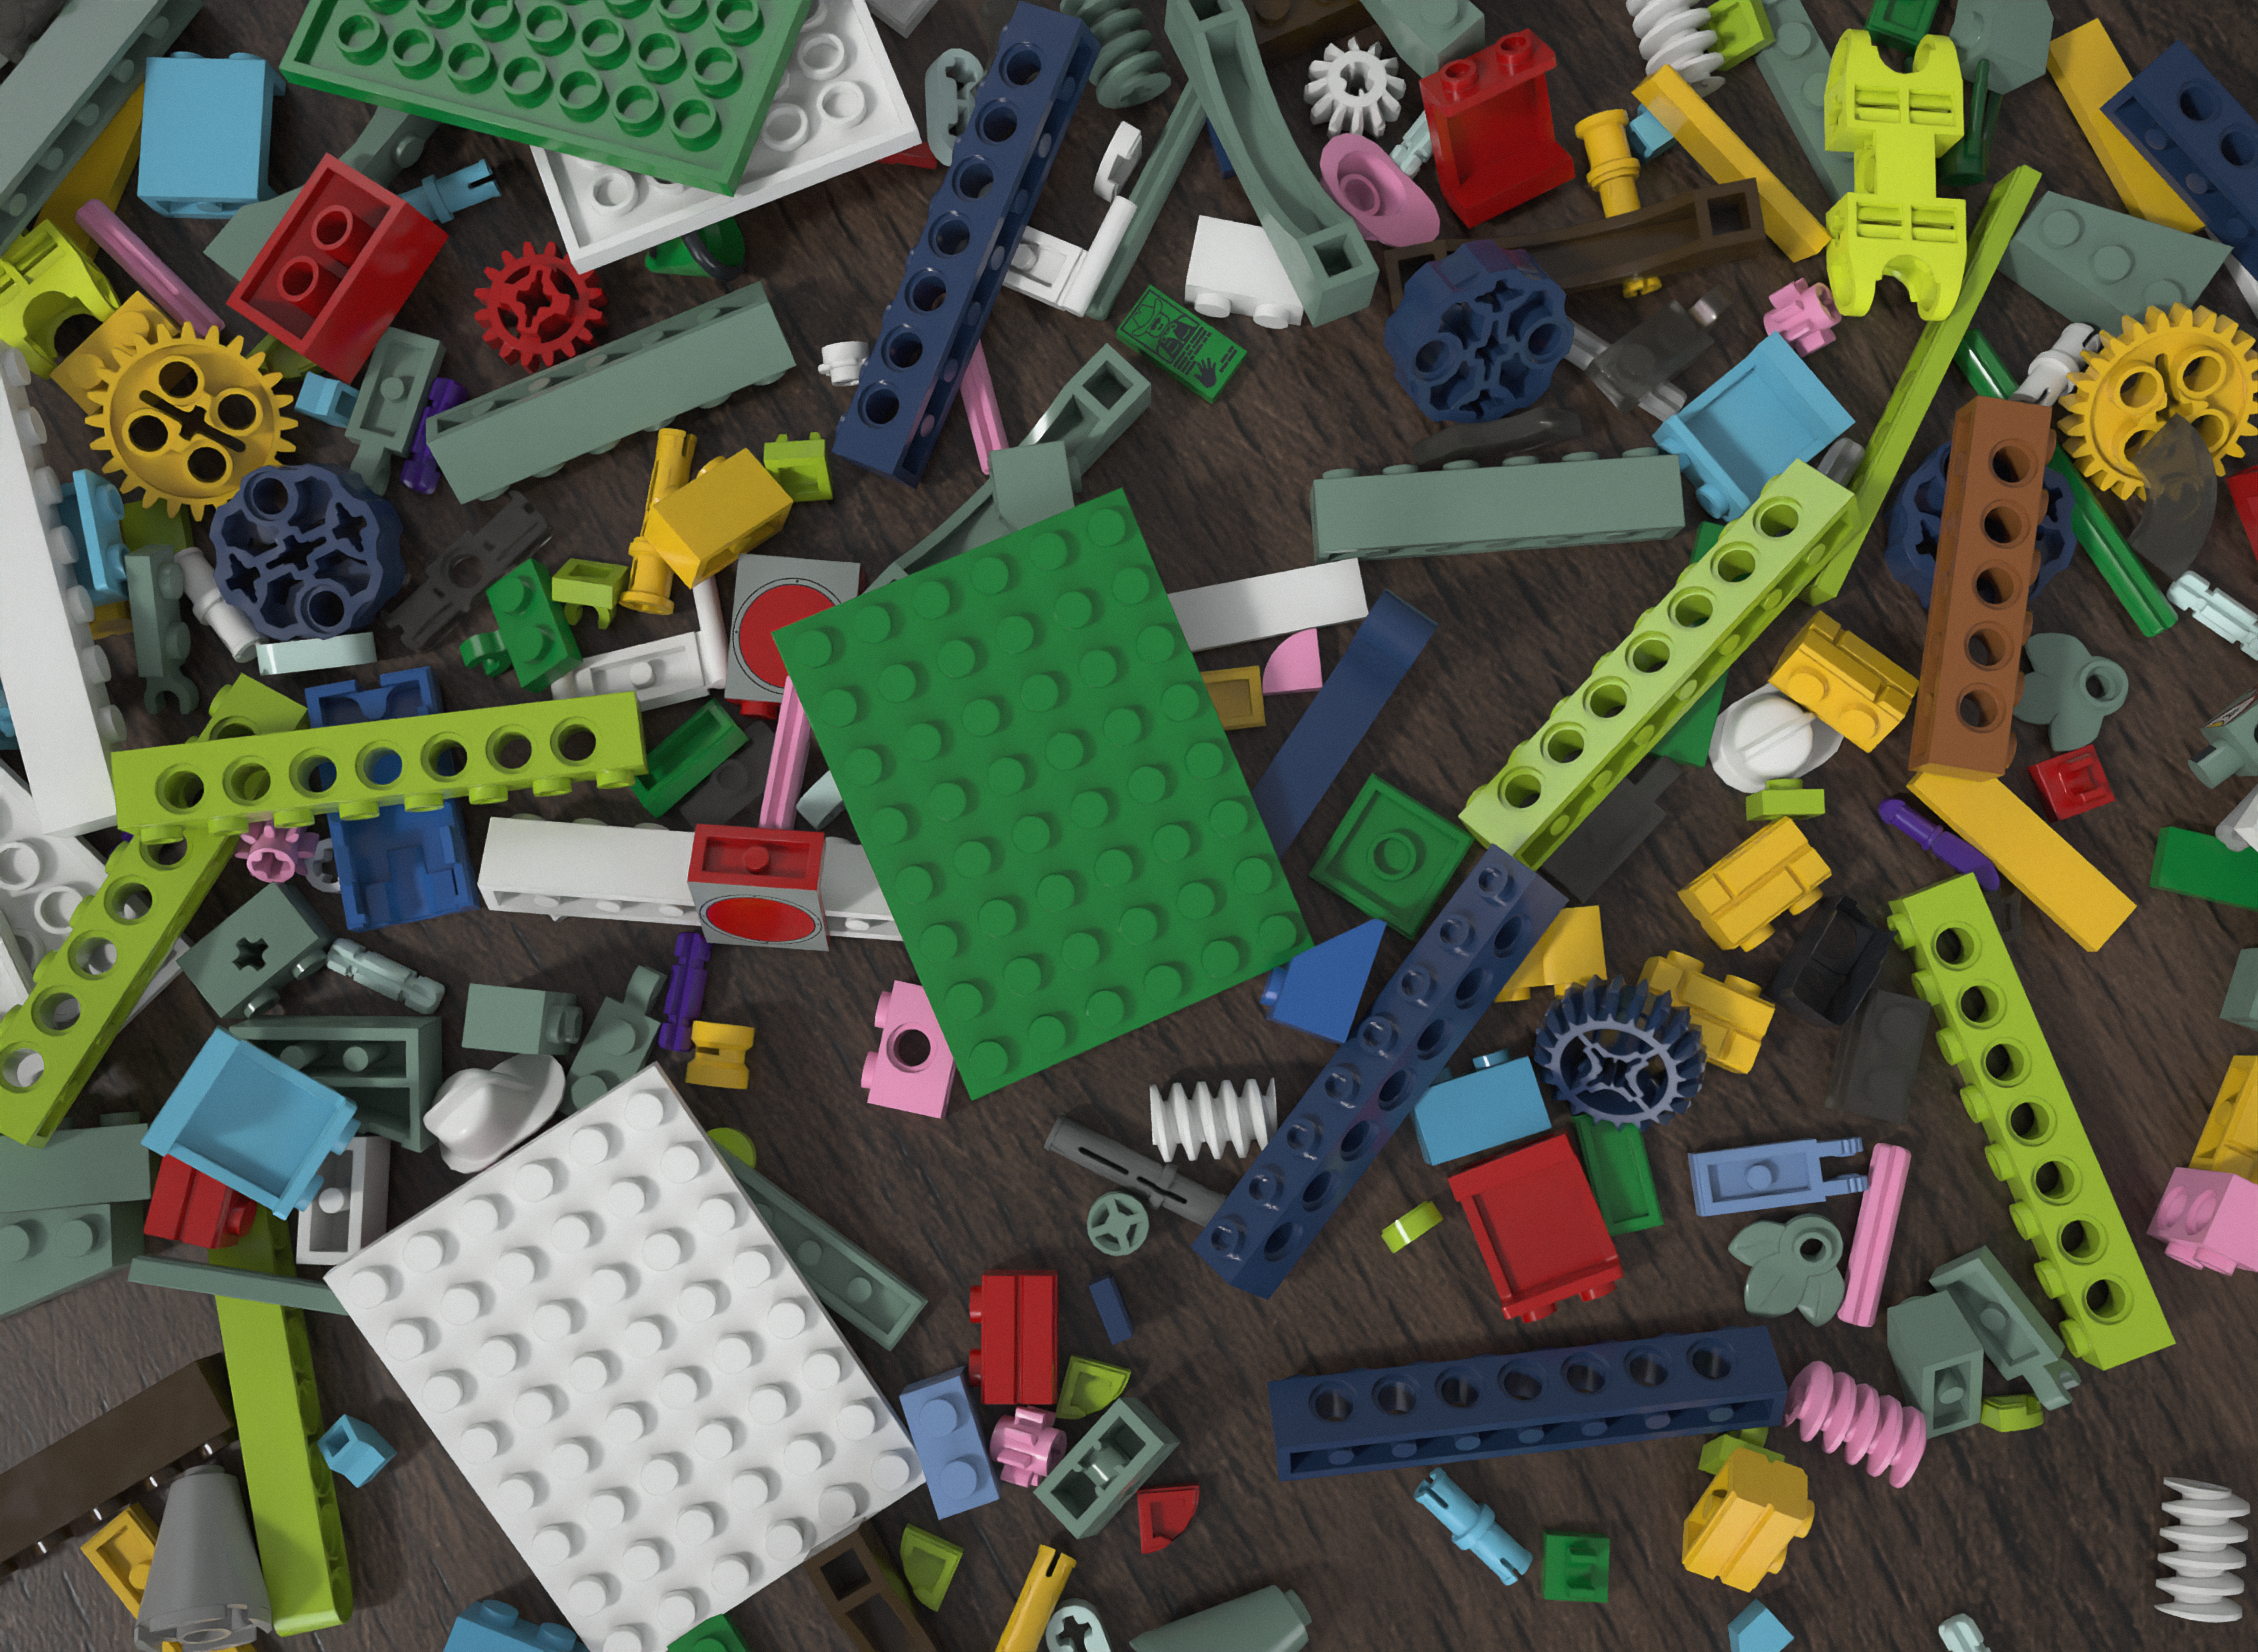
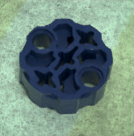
(1478, 333)
(314, 495)
(1915, 517)

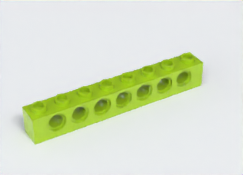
(1738, 612)
(151, 778)
(141, 944)
(2131, 1318)

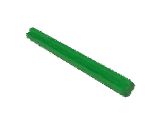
(2088, 518)

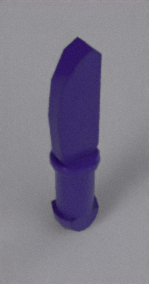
(1943, 844)

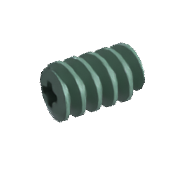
(1121, 68)

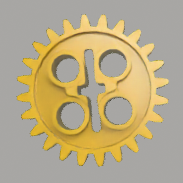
(220, 372)
(2217, 389)

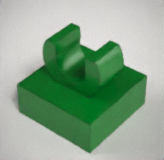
(1575, 1566)

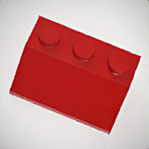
(338, 268)

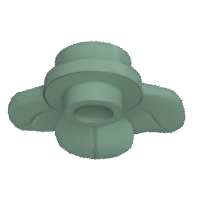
(2058, 690)
(1784, 1275)

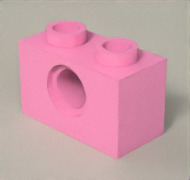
(892, 1081)

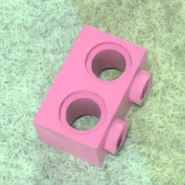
(2209, 1220)

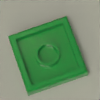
(1391, 857)

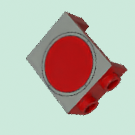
(769, 597)
(759, 886)

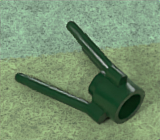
(1969, 158)

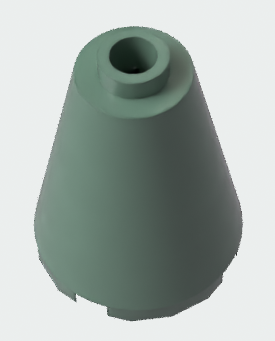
(1250, 1623)

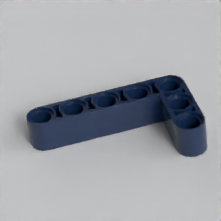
(1340, 716)

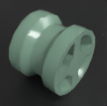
(1112, 1236)

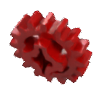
(528, 286)

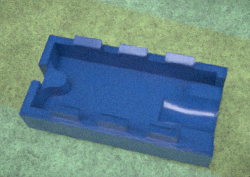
(402, 861)

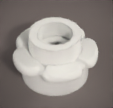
(843, 362)

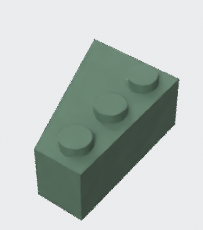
(2106, 263)
(377, 1061)
(64, 1250)

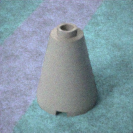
(204, 1570)

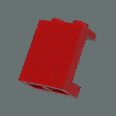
(1495, 128)
(1538, 1226)

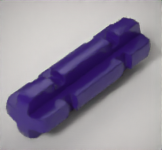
(421, 472)
(685, 991)

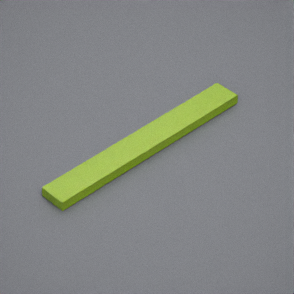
(1925, 372)

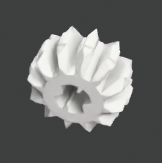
(1357, 69)

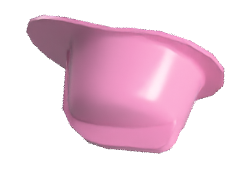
(1376, 193)

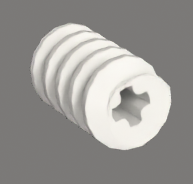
(1672, 38)
(1212, 1119)
(2203, 1552)

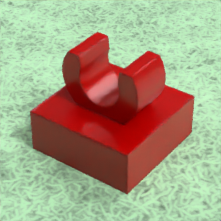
(2071, 783)

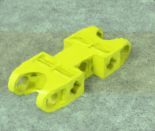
(1893, 216)
(41, 285)

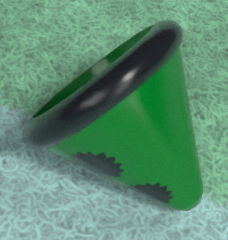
(707, 252)

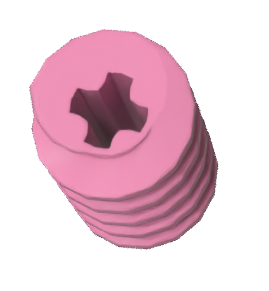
(1858, 1418)

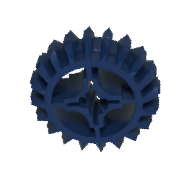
(1621, 1036)

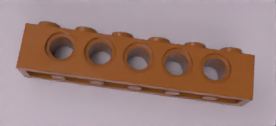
(2023, 441)

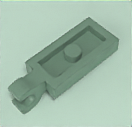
(392, 402)
(159, 635)
(616, 1042)
(2008, 1325)

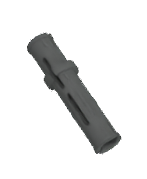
(1134, 1171)

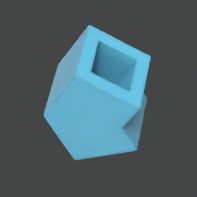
(1648, 136)
(326, 400)
(355, 1450)
(1757, 1631)

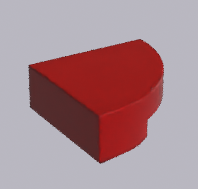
(1165, 1512)

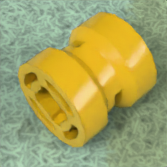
(720, 1055)

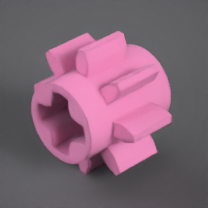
(1803, 316)
(276, 852)
(1027, 1445)

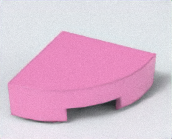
(1294, 666)

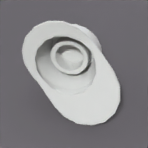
(1768, 740)
(491, 1111)

